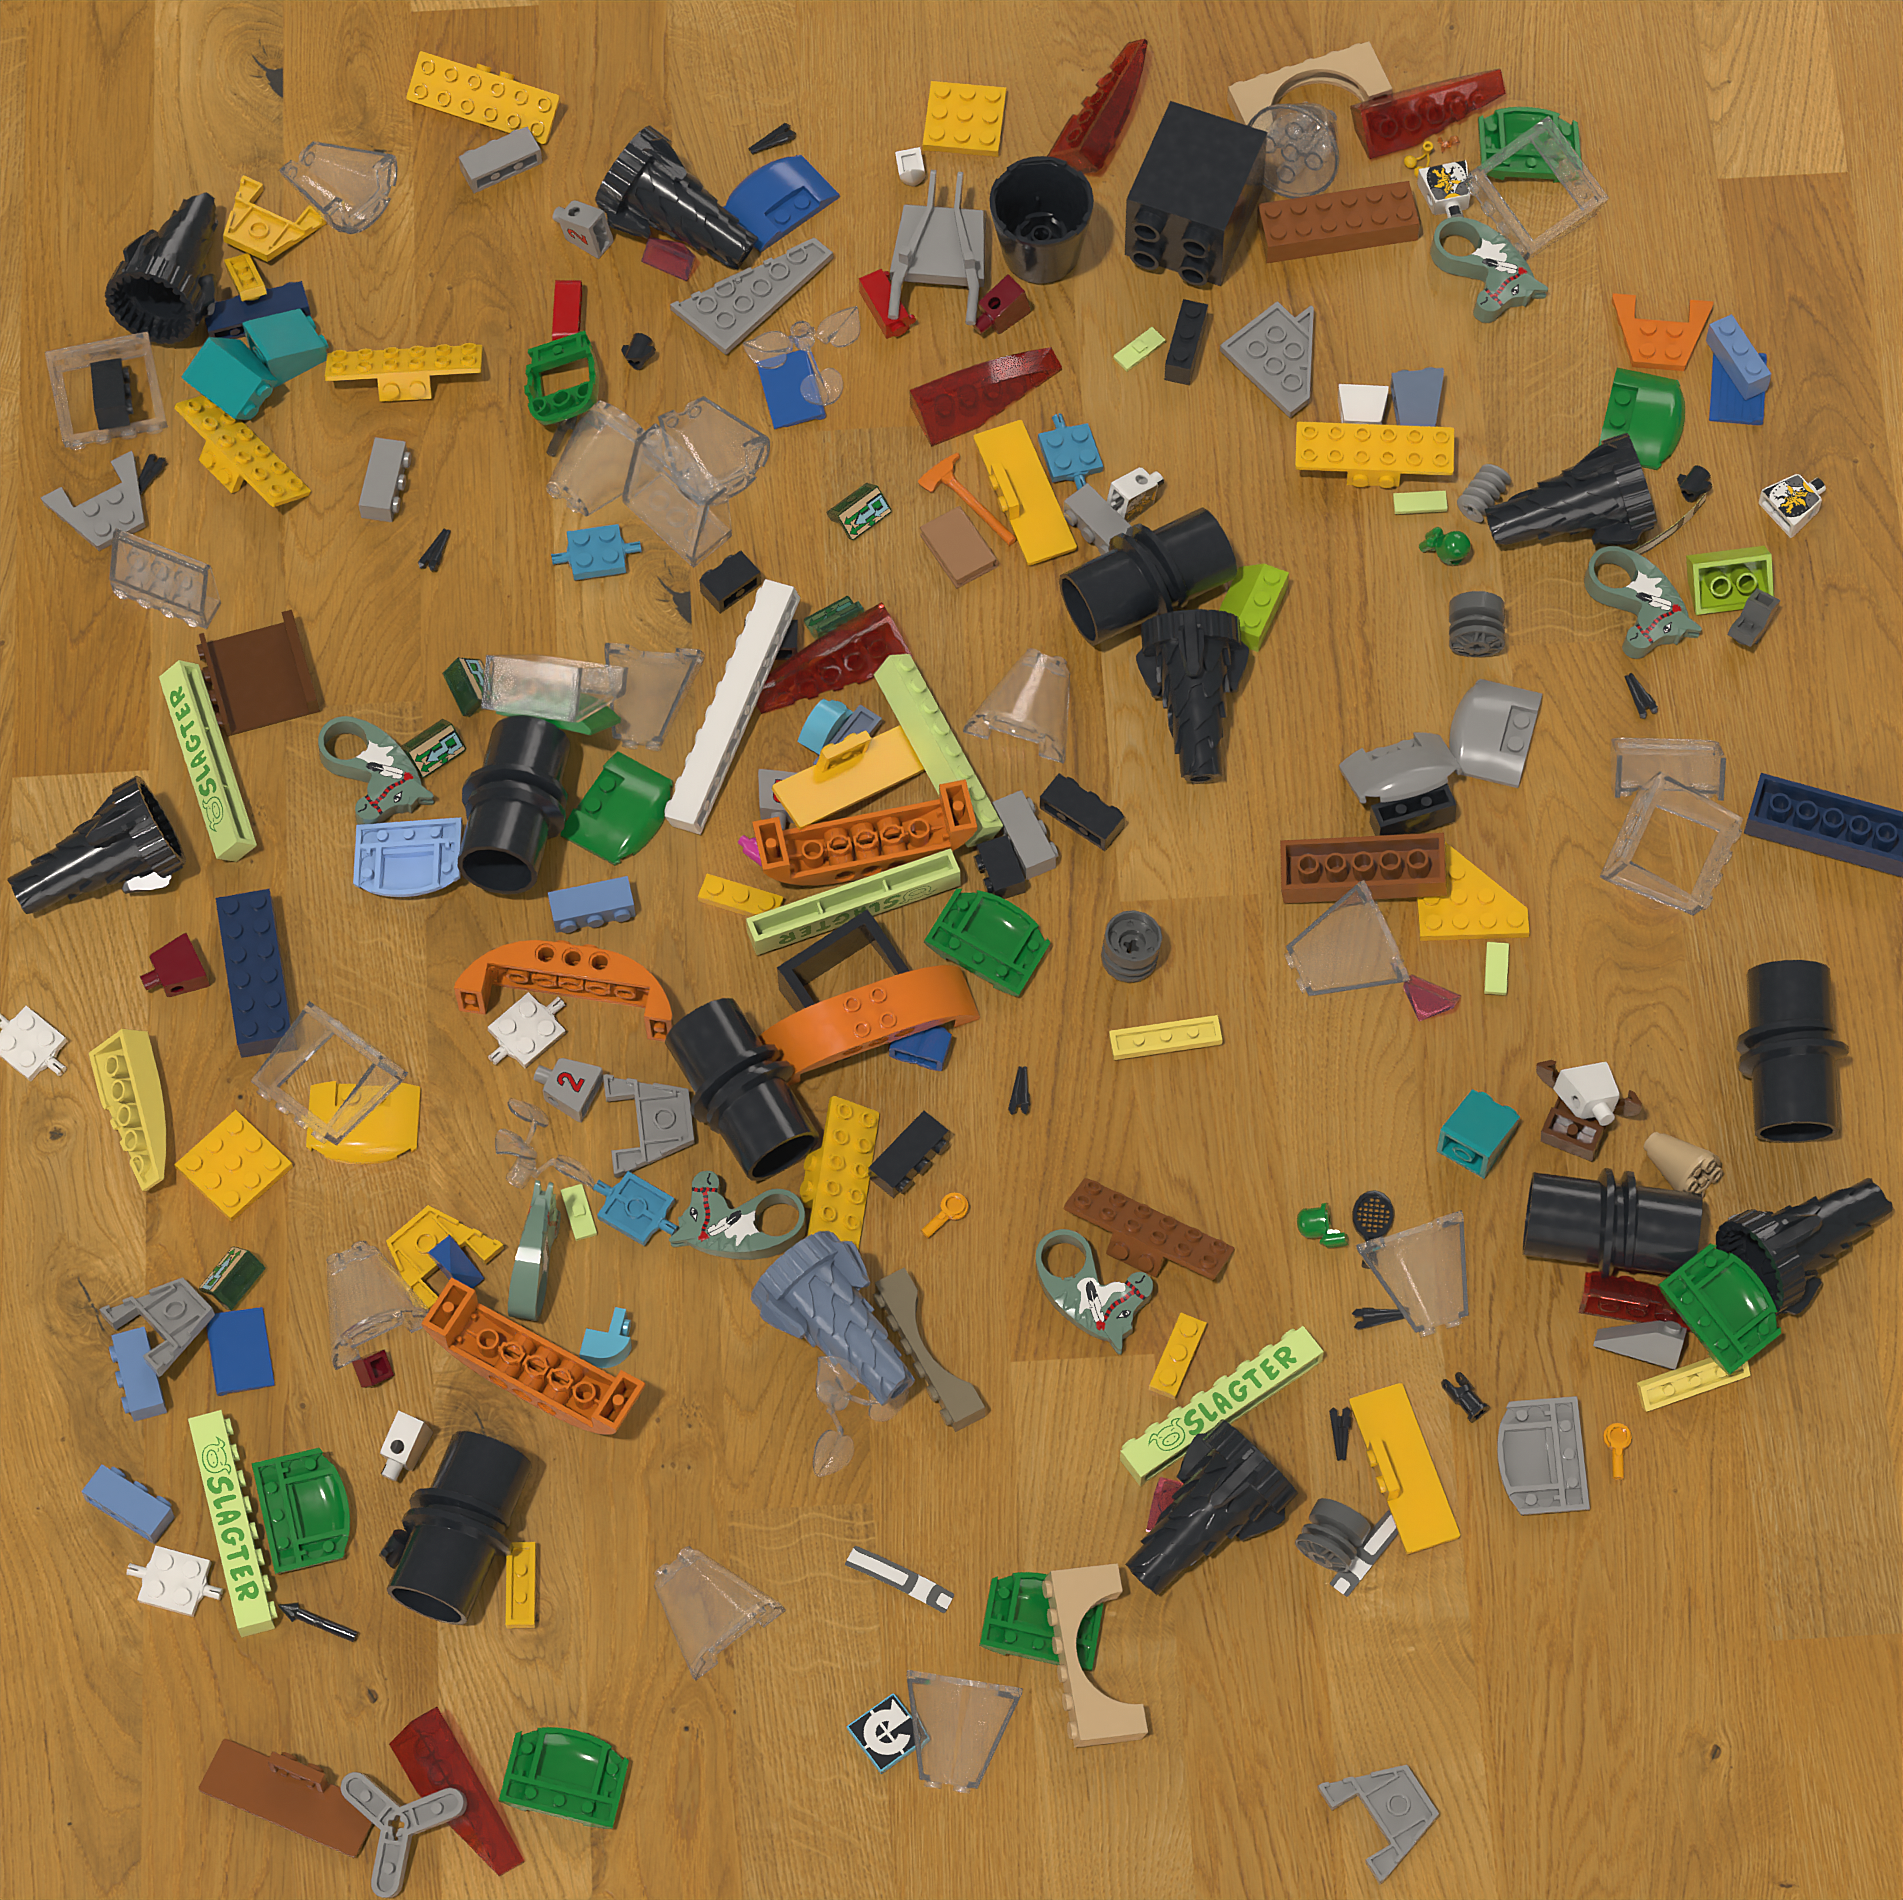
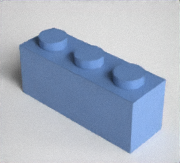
(1738, 357)
(591, 904)
(140, 1382)
(128, 1503)

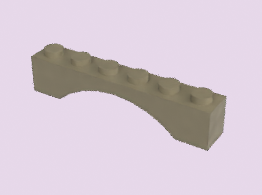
(955, 1396)

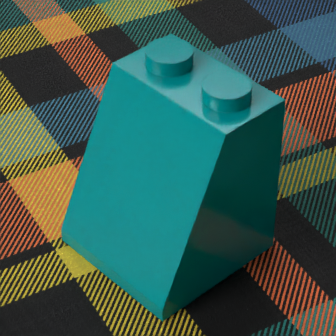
(286, 343)
(230, 377)
(1477, 1132)

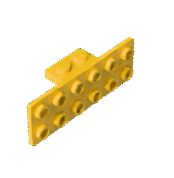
(482, 96)
(404, 372)
(1374, 452)
(238, 454)
(1024, 492)
(848, 775)
(838, 1171)
(1404, 1468)

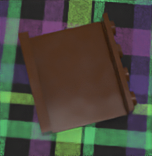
(259, 677)

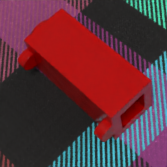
(876, 293)

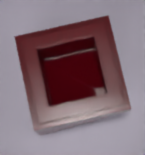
(373, 1368)

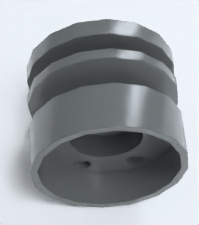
(1476, 624)
(1131, 933)
(1332, 1535)

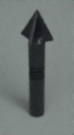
(293, 1612)

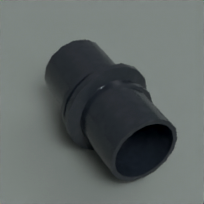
(1147, 575)
(514, 805)
(1791, 1051)
(741, 1089)
(1611, 1223)
(458, 1527)

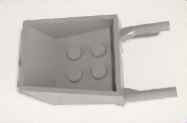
(940, 248)

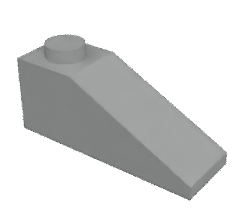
(1648, 1341)

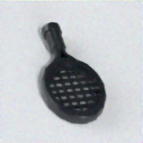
(1362, 1230)

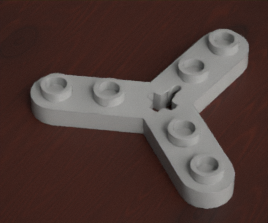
(383, 1810)

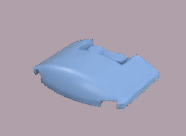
(407, 856)

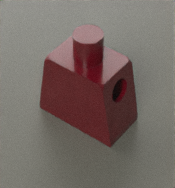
(1002, 306)
(176, 968)

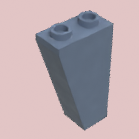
(1416, 396)

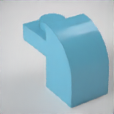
(823, 724)
(609, 1348)

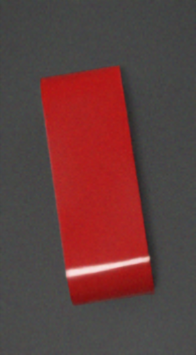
(566, 308)

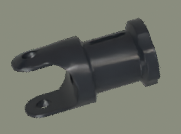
(1465, 1397)

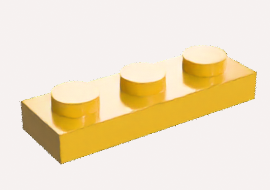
(245, 277)
(737, 897)
(1177, 1356)
(521, 1586)

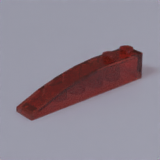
(1093, 132)
(974, 394)
(834, 660)
(1625, 1300)
(437, 1762)

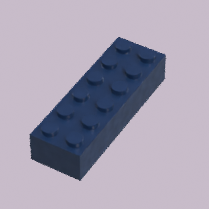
(1827, 824)
(254, 971)

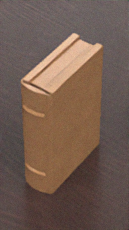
(958, 547)

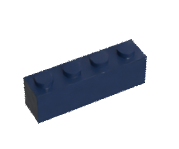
(231, 313)

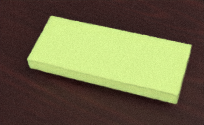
(1139, 349)
(1420, 502)
(1496, 968)
(578, 1212)

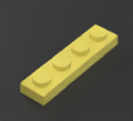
(1165, 1037)
(1686, 1383)

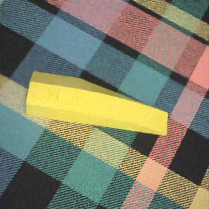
(133, 1095)

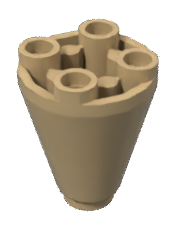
(1683, 1164)

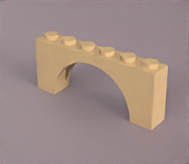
(1351, 69)
(1092, 1714)

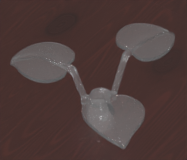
(822, 387)
(524, 1167)
(833, 1381)

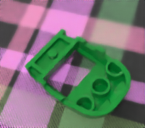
(564, 402)

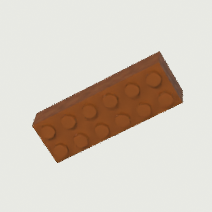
(1337, 222)
(1388, 863)

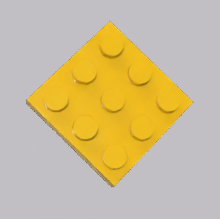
(964, 119)
(233, 1165)

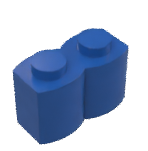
(923, 1048)

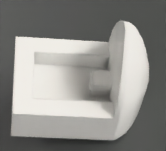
(910, 166)

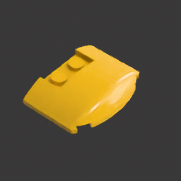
(380, 1136)

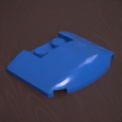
(779, 198)

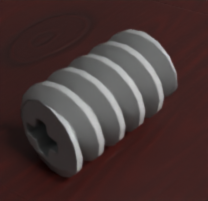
(1483, 491)

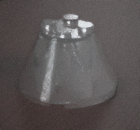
(1299, 148)

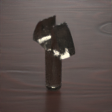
(559, 435)

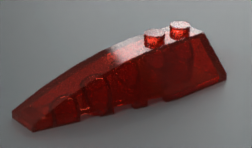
(1416, 113)

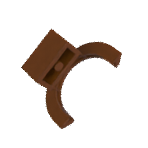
(1570, 1132)

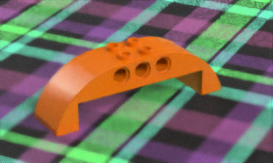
(866, 842)
(568, 972)
(872, 1017)
(529, 1364)

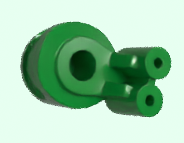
(1449, 547)
(1317, 1224)

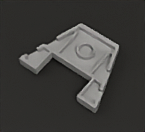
(102, 514)
(662, 1121)
(173, 1313)
(1396, 1806)

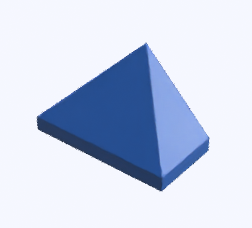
(455, 1263)

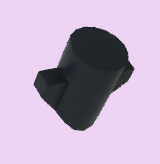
(638, 350)
(1694, 483)
(393, 1548)

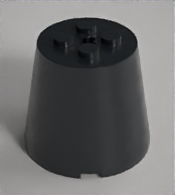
(1041, 217)

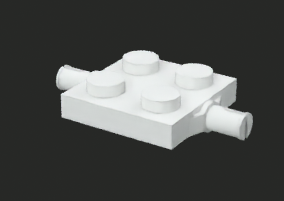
(526, 1030)
(30, 1044)
(174, 1581)

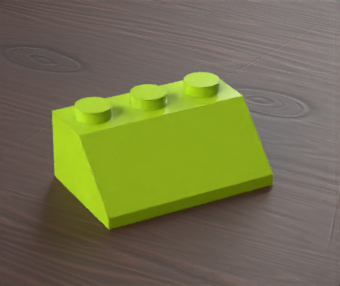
(1728, 578)
(1255, 600)

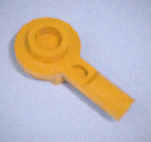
(953, 1207)
(1617, 1438)

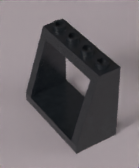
(830, 952)

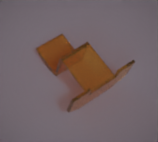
(1447, 144)

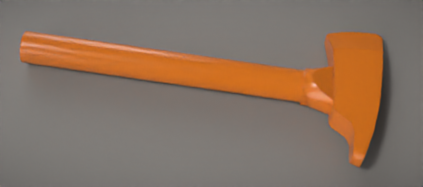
(944, 474)

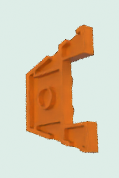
(1659, 342)

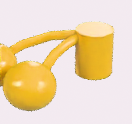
(1410, 161)

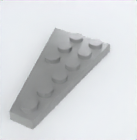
(747, 298)

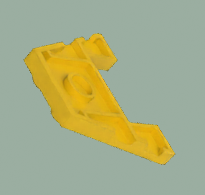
(262, 231)
(424, 1232)

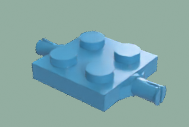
(1070, 452)
(596, 552)
(635, 1208)

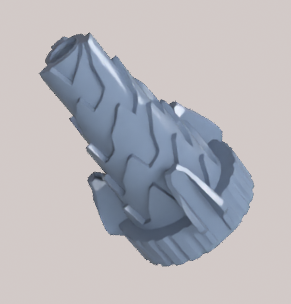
(817, 1297)

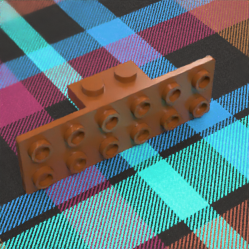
(1145, 1235)
(286, 1795)

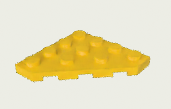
(1472, 908)

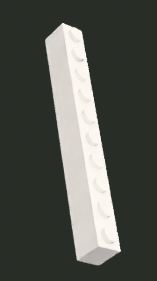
(732, 706)

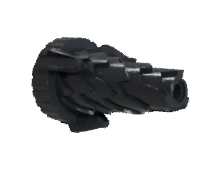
(655, 190)
(160, 279)
(1598, 493)
(1192, 664)
(121, 842)
(1801, 1239)
(1223, 1494)

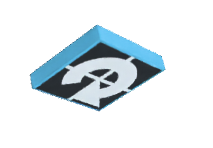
(884, 1733)

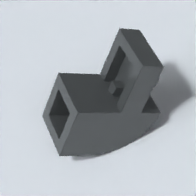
(1754, 618)

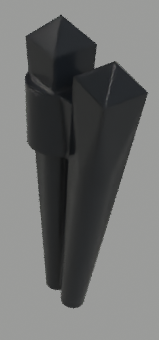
(777, 137)
(150, 471)
(435, 552)
(1641, 698)
(1020, 1095)
(1374, 1317)
(1340, 1428)

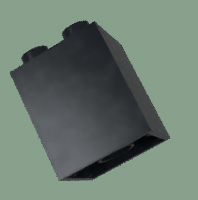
(1194, 194)

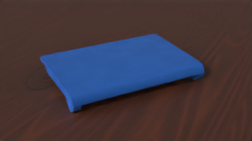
(784, 394)
(1727, 402)
(239, 1351)

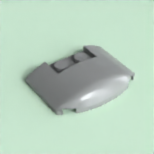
(1494, 731)
(1400, 769)
(1543, 1456)

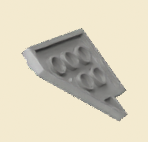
(1276, 355)

